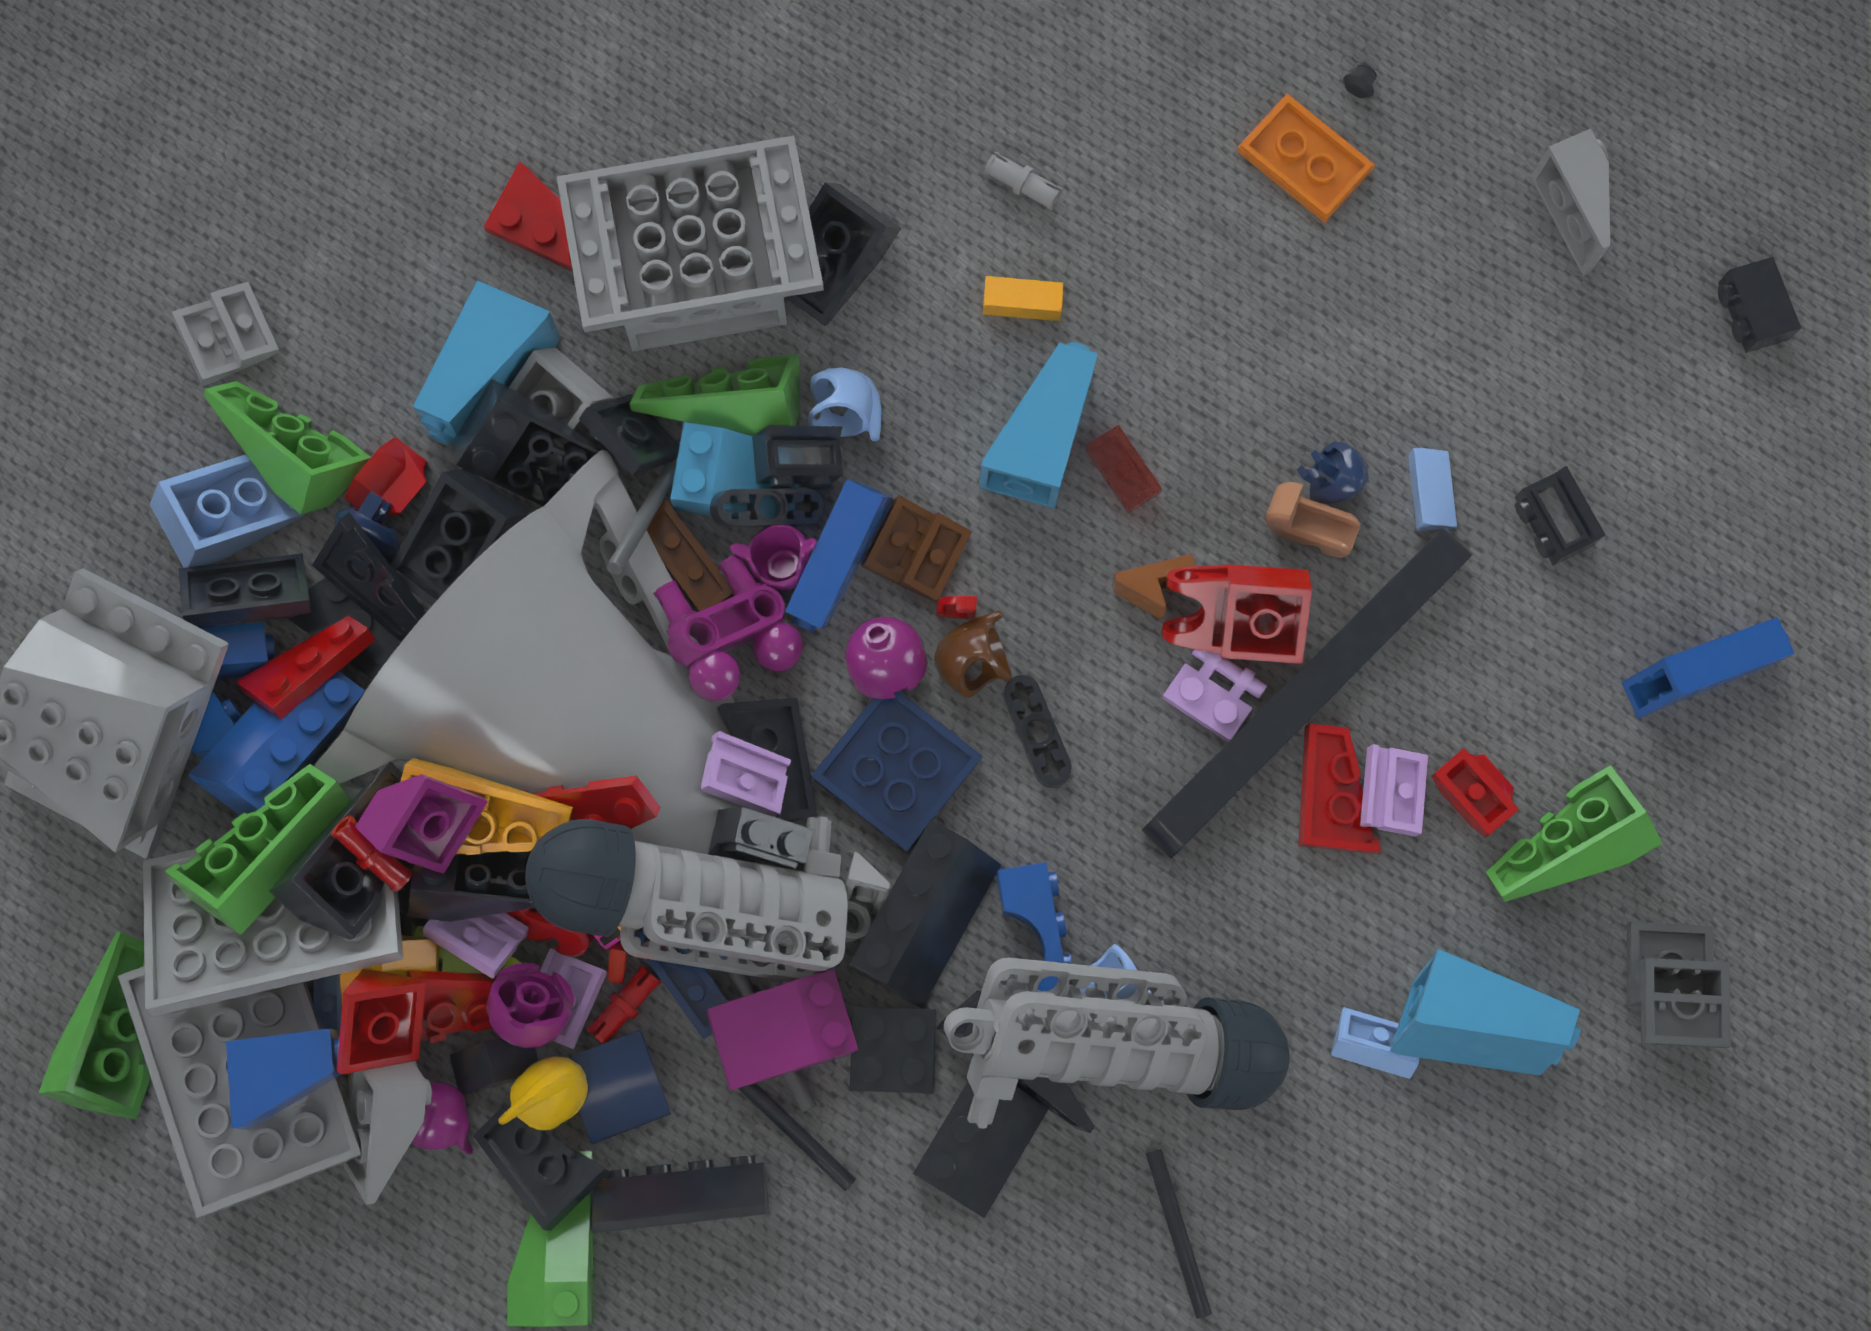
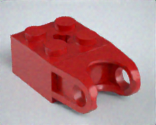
(1232, 611)

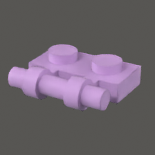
(1207, 701)

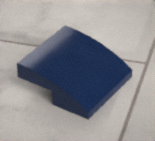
(621, 1087)

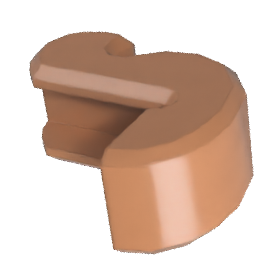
(1311, 522)

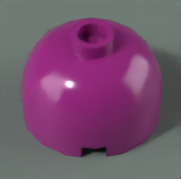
(885, 657)
(529, 1005)

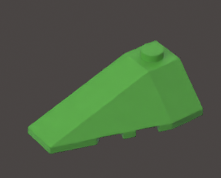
(734, 401)
(292, 458)
(1590, 835)
(99, 1054)
(554, 1272)

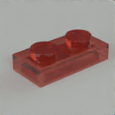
(1123, 469)

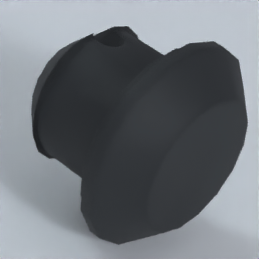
(1360, 81)

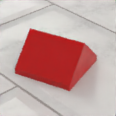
(380, 1021)

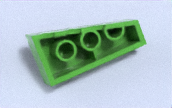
(241, 867)

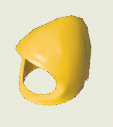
(547, 1093)

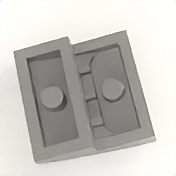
(225, 333)

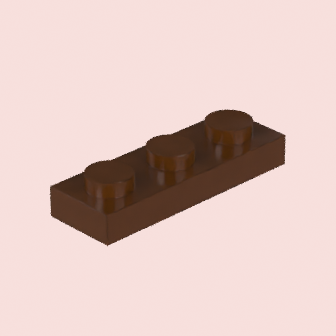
(687, 559)

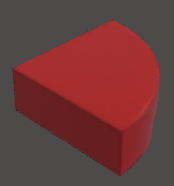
(963, 609)
(617, 963)

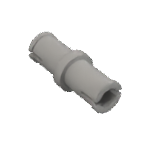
(1023, 180)

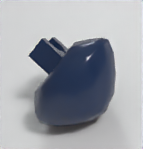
(1336, 474)
(370, 518)

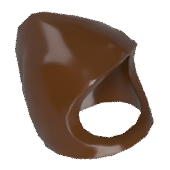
(970, 643)

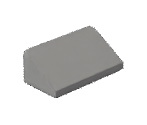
(866, 885)

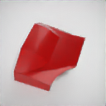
(391, 473)
(1476, 791)

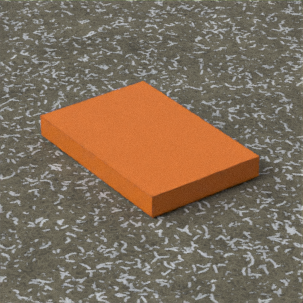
(1305, 158)

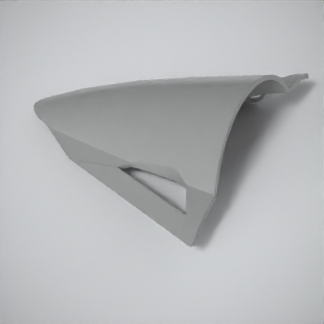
(543, 678)

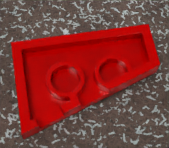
(531, 218)
(304, 668)
(1332, 793)
(612, 801)
(453, 1003)

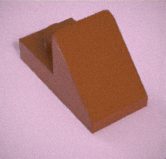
(1144, 584)

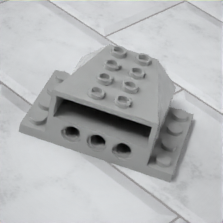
(691, 243)
(106, 710)

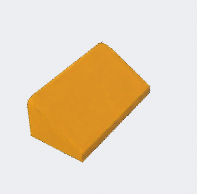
(1022, 298)

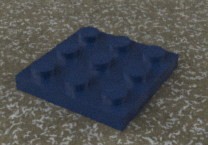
(896, 768)

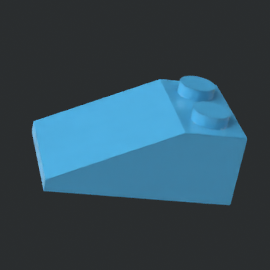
(715, 462)

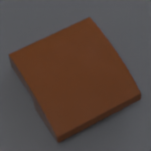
(916, 548)

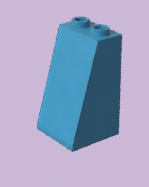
(486, 343)
(1038, 438)
(1482, 1019)

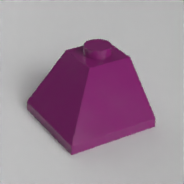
(421, 821)

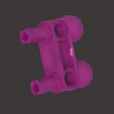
(728, 625)

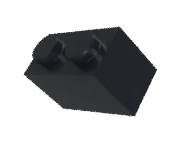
(1758, 305)

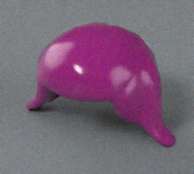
(777, 556)
(445, 1120)

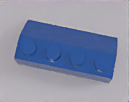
(269, 750)

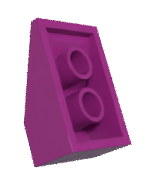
(782, 1030)

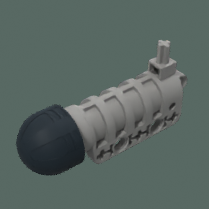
(598, 878)
(1216, 1053)

